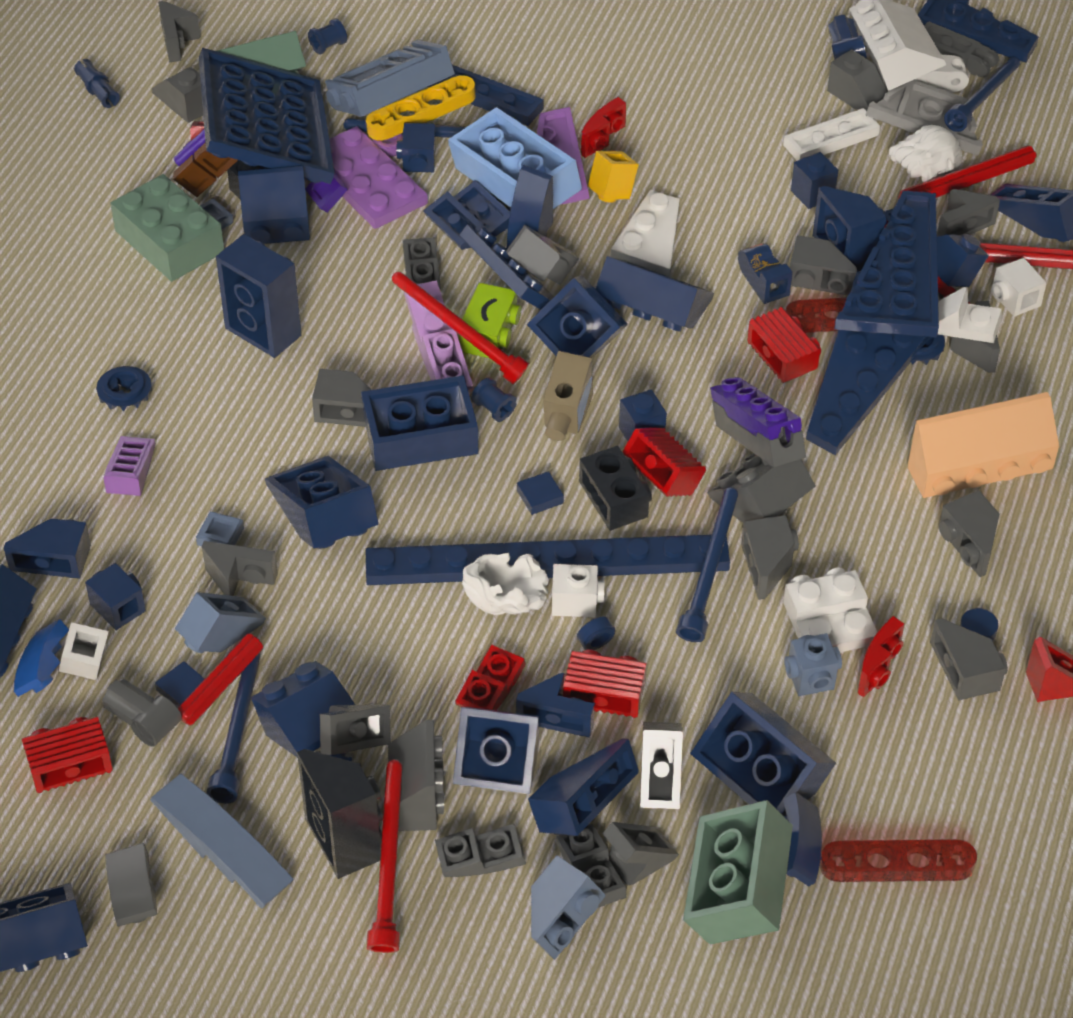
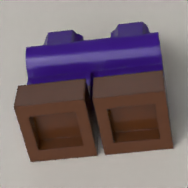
(198, 167)

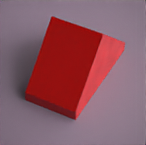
(1050, 671)

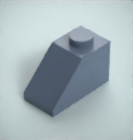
(217, 622)

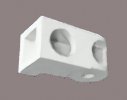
(951, 77)

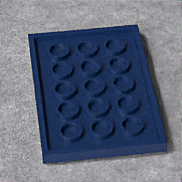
(264, 115)

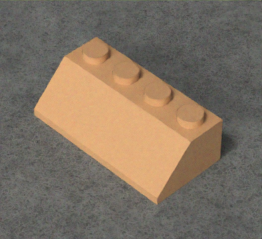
(983, 445)

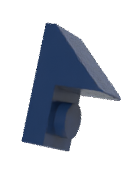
(554, 710)

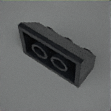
(341, 810)

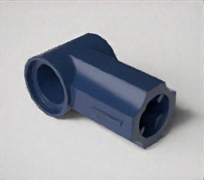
(845, 37)

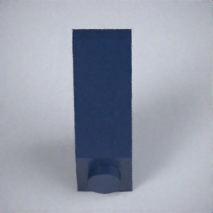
(1039, 209)
(583, 790)

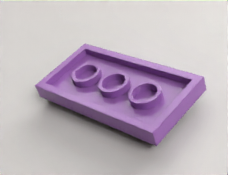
(373, 180)

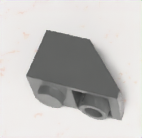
(821, 266)
(971, 529)

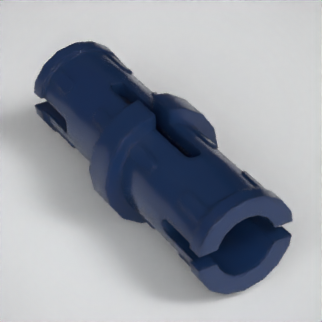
(96, 83)

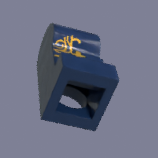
(762, 270)

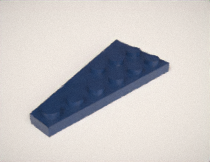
(900, 276)
(856, 380)

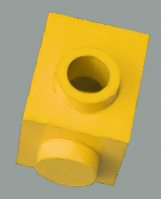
(612, 175)

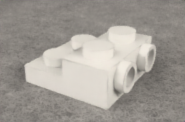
(831, 606)

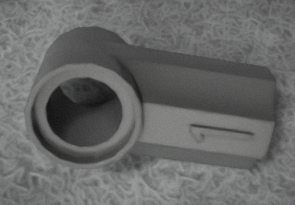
(148, 717)

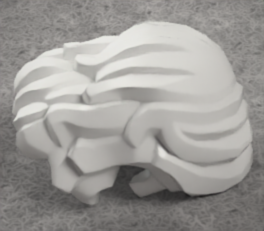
(928, 152)
(505, 588)

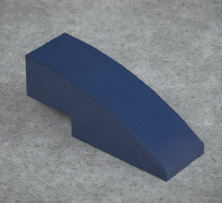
(531, 203)

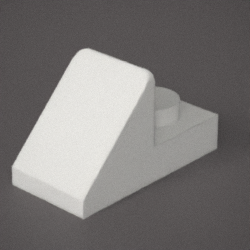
(967, 320)

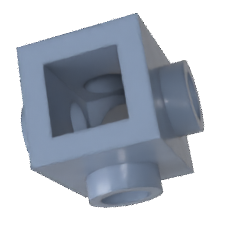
(813, 664)

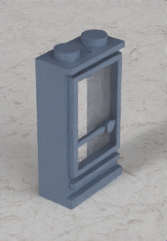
(389, 78)

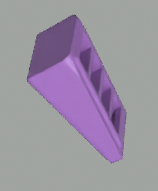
(125, 482)

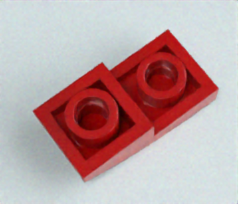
(603, 123)
(877, 660)
(492, 680)

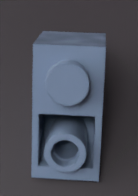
(561, 905)

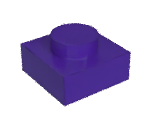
(326, 194)

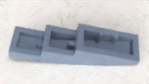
(222, 839)

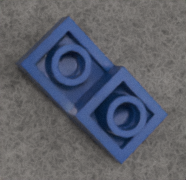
(39, 659)

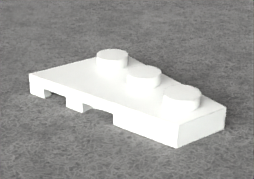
(650, 234)

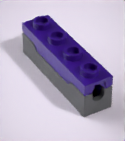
(758, 422)

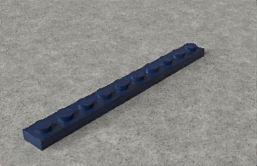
(611, 556)

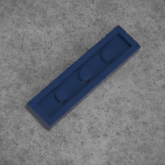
(493, 94)

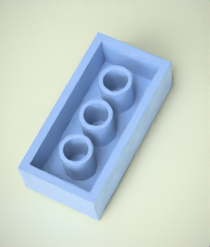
(499, 146)

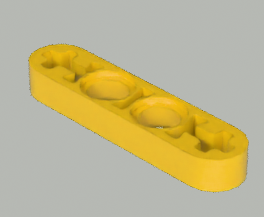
(453, 93)

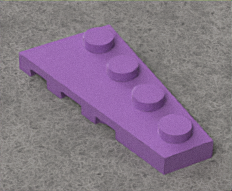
(559, 130)

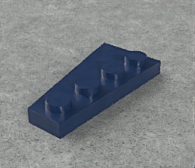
(981, 26)
(506, 267)

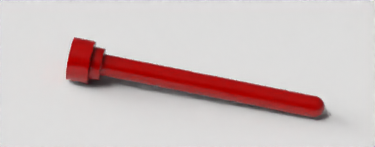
(509, 365)
(383, 935)

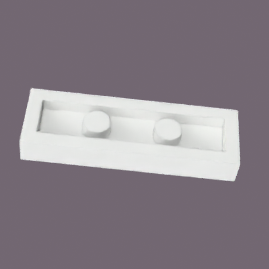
(832, 135)

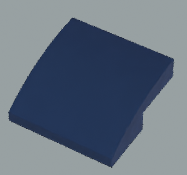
(469, 207)

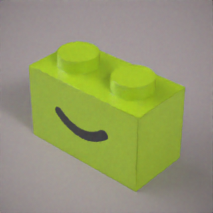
(492, 315)

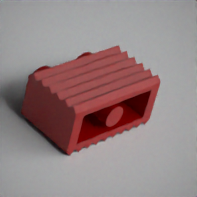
(783, 344)
(664, 461)
(607, 681)
(67, 753)

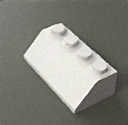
(895, 41)

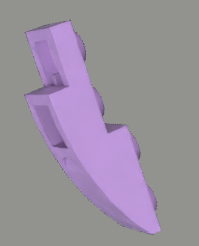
(436, 340)

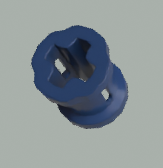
(327, 36)
(493, 399)

